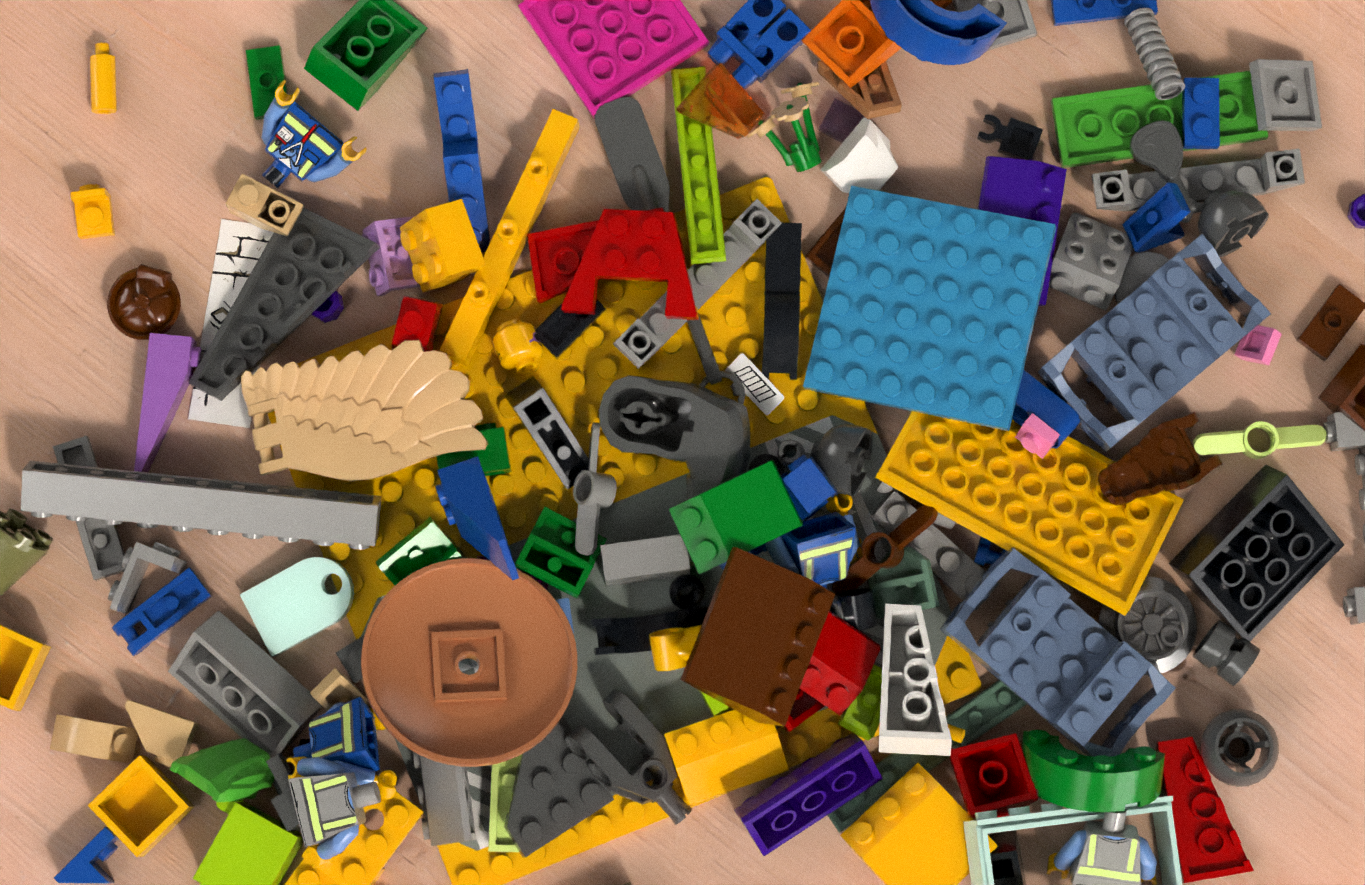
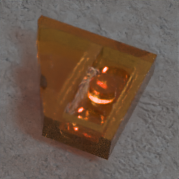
(722, 104)

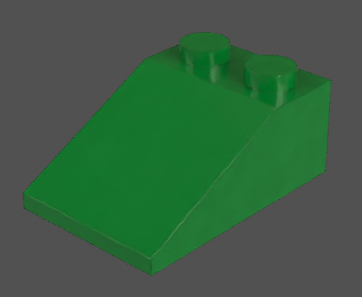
(364, 49)
(737, 515)

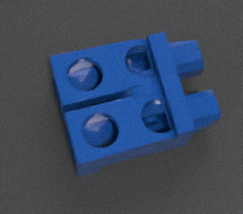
(751, 47)

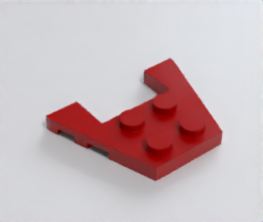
(635, 248)

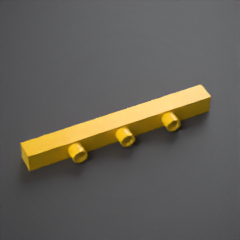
(510, 237)

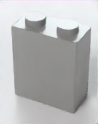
(645, 560)

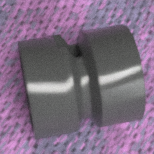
(1226, 652)

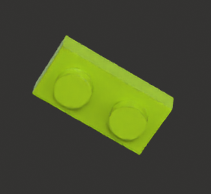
(864, 712)

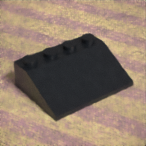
(1257, 552)

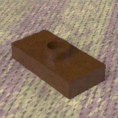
(1331, 322)

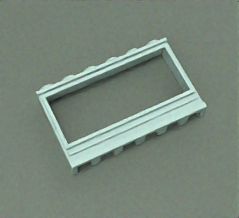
(1051, 814)

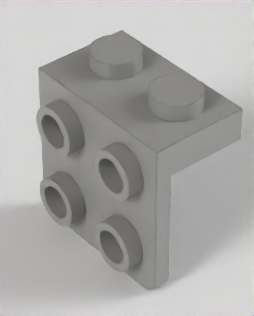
(1090, 261)
(135, 564)

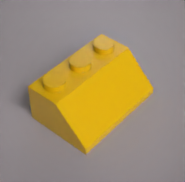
(724, 755)

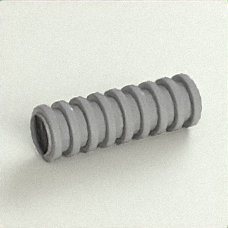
(1154, 53)

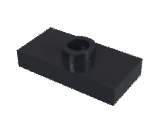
(563, 329)

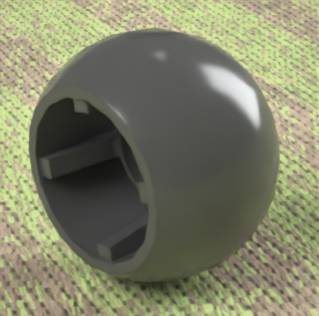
(1213, 750)

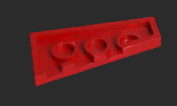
(557, 255)
(1203, 831)

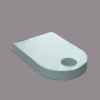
(297, 604)

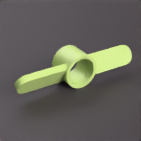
(1280, 438)

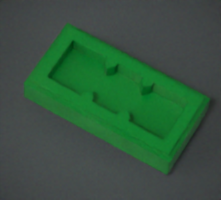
(265, 76)

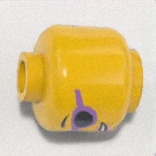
(517, 346)

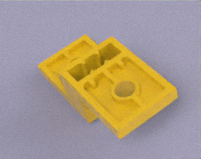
(368, 853)

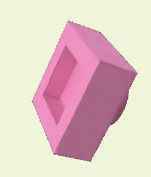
(1258, 345)
(1037, 436)

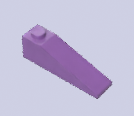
(166, 379)

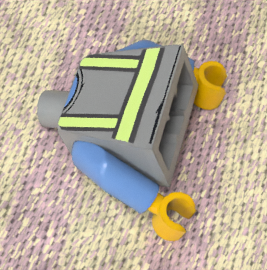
(328, 805)
(1106, 854)

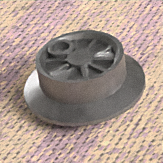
(1157, 625)

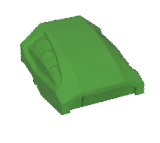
(227, 770)

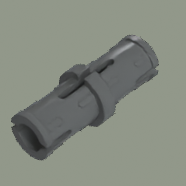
(785, 447)

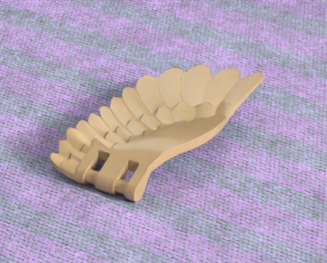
(362, 412)

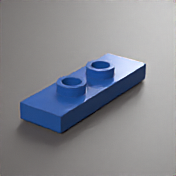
(1084, 11)

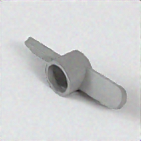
(591, 492)

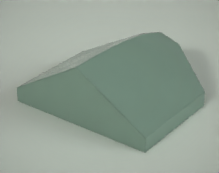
(904, 584)

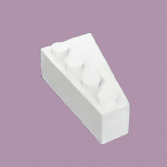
(910, 694)

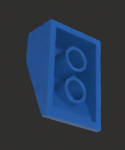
(472, 507)

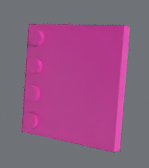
(613, 44)

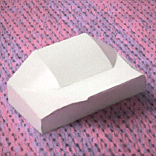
(862, 159)

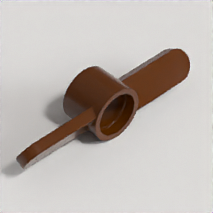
(901, 536)

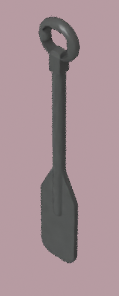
(646, 188)

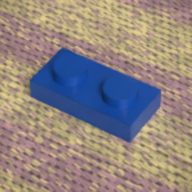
(1200, 113)

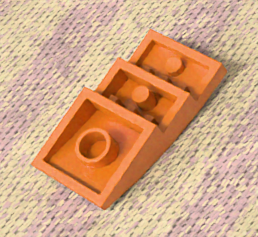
(853, 40)

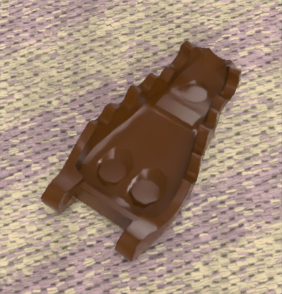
(1156, 464)

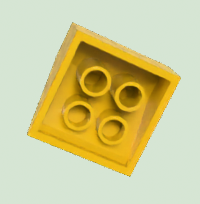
(913, 834)

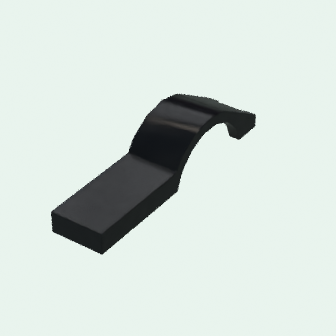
(782, 301)
(632, 633)

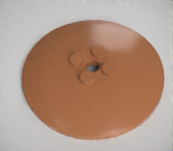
(477, 614)

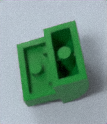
(417, 550)
(552, 554)

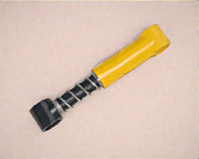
(674, 645)

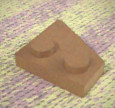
(872, 95)

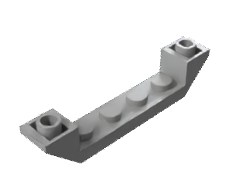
(1257, 177)
(741, 242)
(1346, 435)

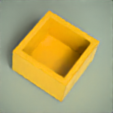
(441, 245)
(19, 666)
(141, 806)

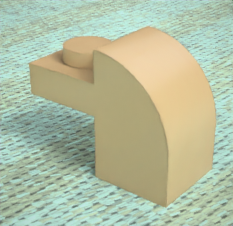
(94, 739)

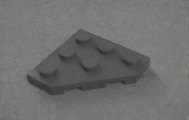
(551, 793)

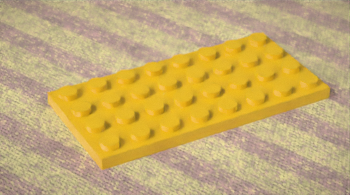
(1033, 504)

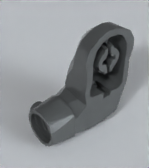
(679, 425)

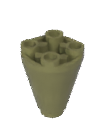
(19, 547)

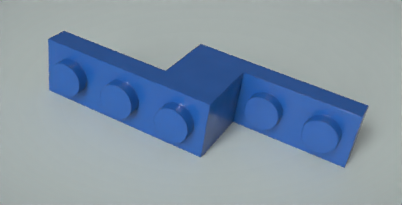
(461, 148)

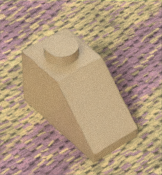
(162, 732)

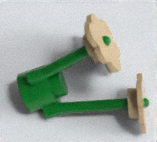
(804, 150)

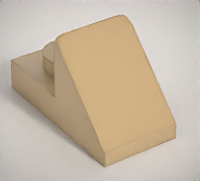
(335, 689)

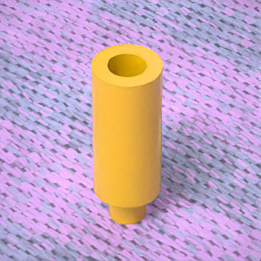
(103, 80)

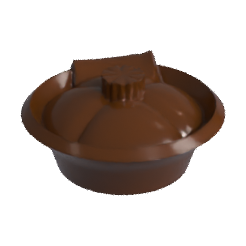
(144, 302)

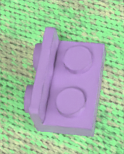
(391, 263)

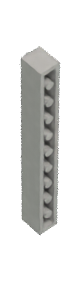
(200, 504)

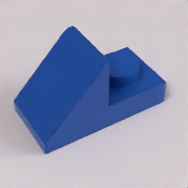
(1158, 219)
(84, 866)

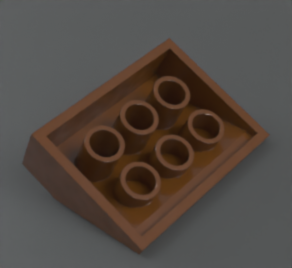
(758, 637)

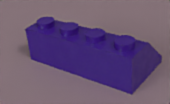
(1025, 191)
(808, 793)

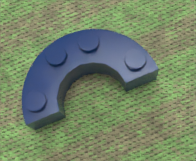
(937, 33)
(807, 488)

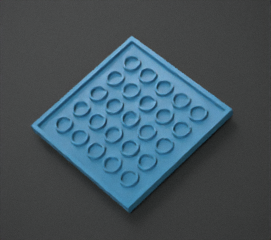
(930, 307)

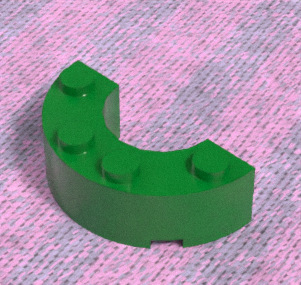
(1088, 781)

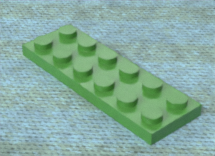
(1101, 124)

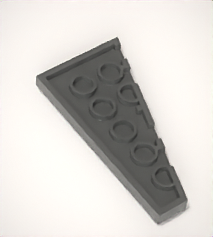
(278, 296)

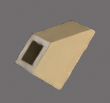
(263, 206)

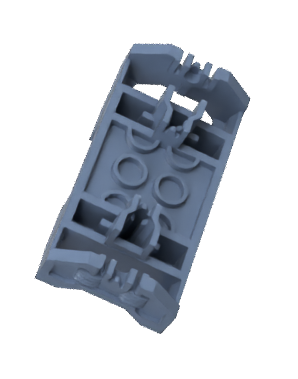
(1155, 341)
(1058, 658)

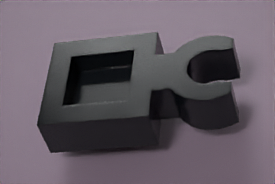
(1016, 139)

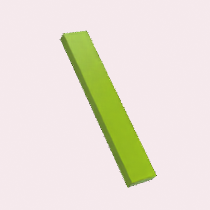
(698, 175)

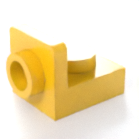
(93, 211)

